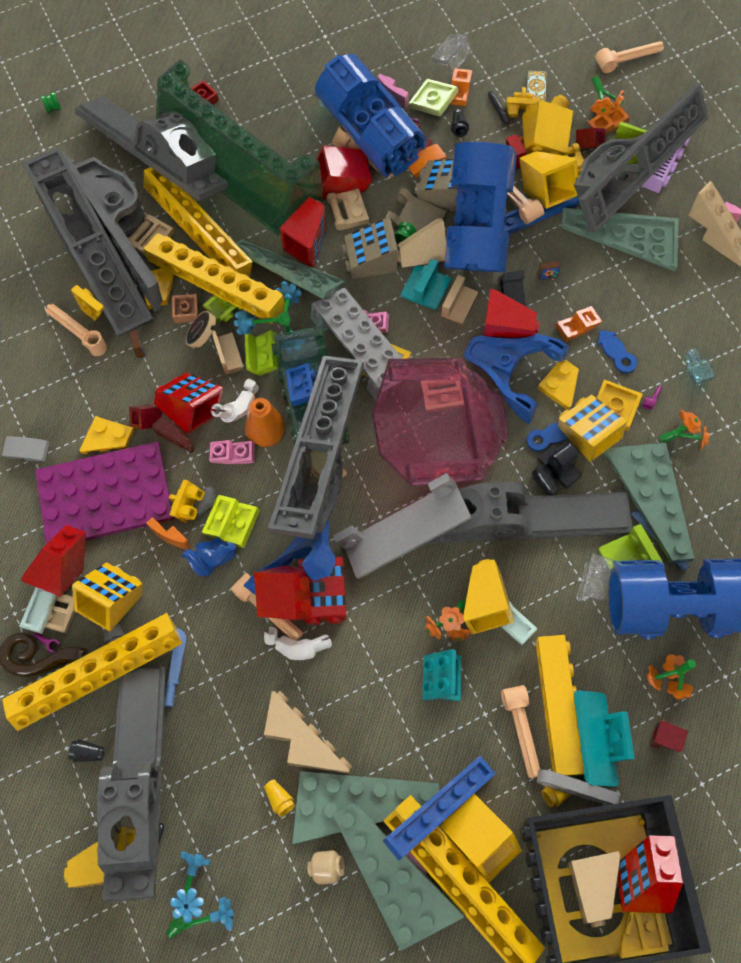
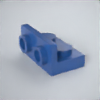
(300, 383)

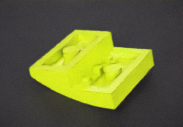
(231, 521)

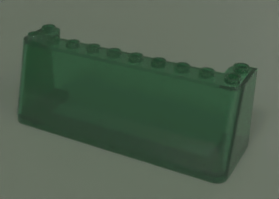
(256, 174)

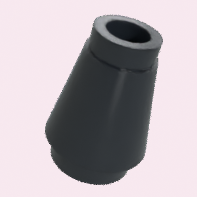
(459, 124)
(544, 478)
(85, 751)

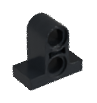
(512, 285)
(562, 463)

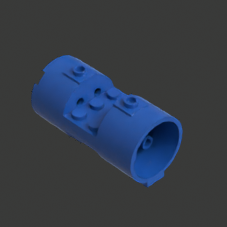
(370, 115)
(483, 178)
(645, 599)

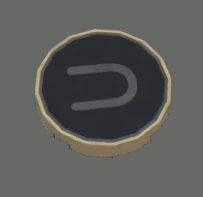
(200, 329)

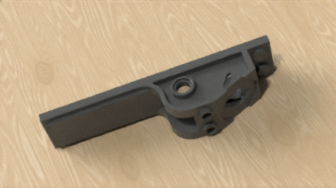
(155, 141)
(608, 179)
(111, 201)
(88, 243)
(320, 431)
(538, 515)
(133, 788)

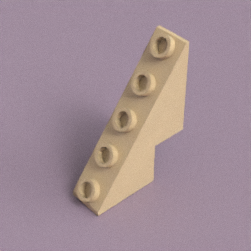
(721, 227)
(305, 747)

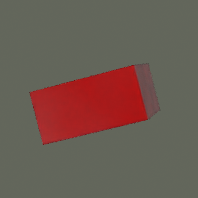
(206, 92)
(515, 142)

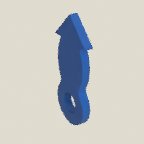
(616, 350)
(550, 435)

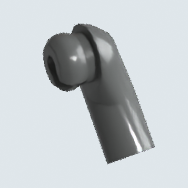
(207, 501)

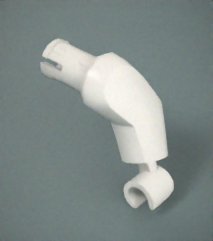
(235, 410)
(297, 650)

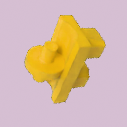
(520, 101)
(184, 500)

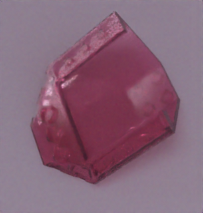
(437, 420)

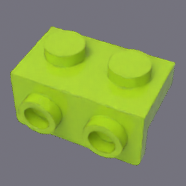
(220, 308)

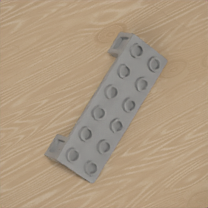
(356, 334)
(406, 528)

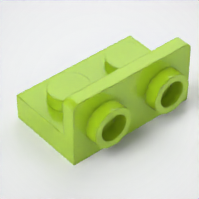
(260, 353)

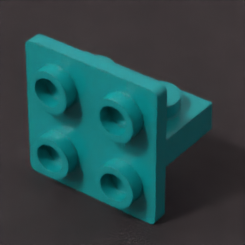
(426, 285)
(442, 676)

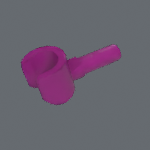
(649, 402)
(47, 642)

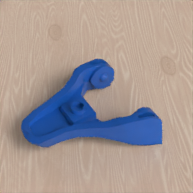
(500, 357)
(318, 560)

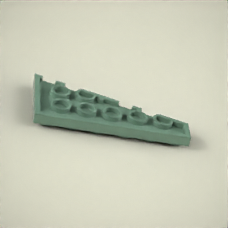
(638, 235)
(310, 279)
(653, 489)
(325, 794)
(400, 888)

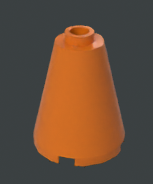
(264, 423)

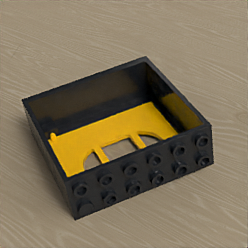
(546, 849)

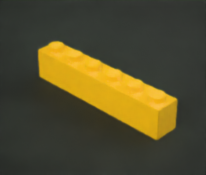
(559, 705)

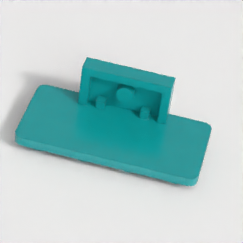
(603, 738)

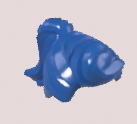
(209, 556)

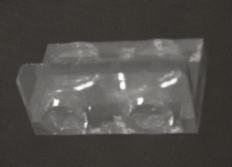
(452, 51)
(594, 578)

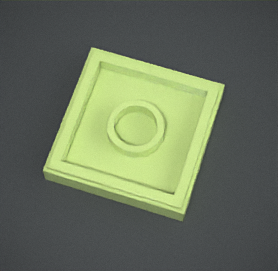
(433, 97)

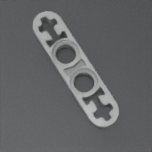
(577, 787)

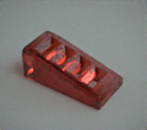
(171, 433)

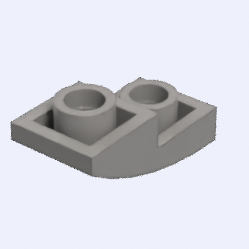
(25, 448)

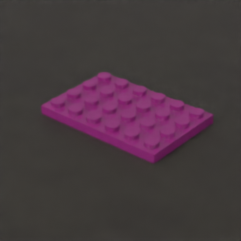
(105, 492)

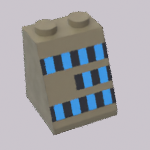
(436, 184)
(371, 250)

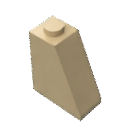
(423, 245)
(595, 886)

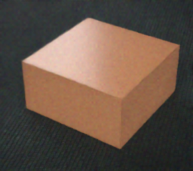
(185, 308)

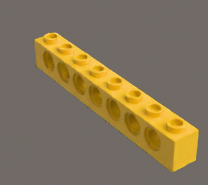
(196, 222)
(214, 277)
(91, 672)
(470, 891)

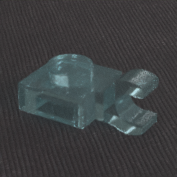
(698, 369)

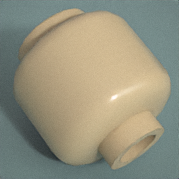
(326, 867)

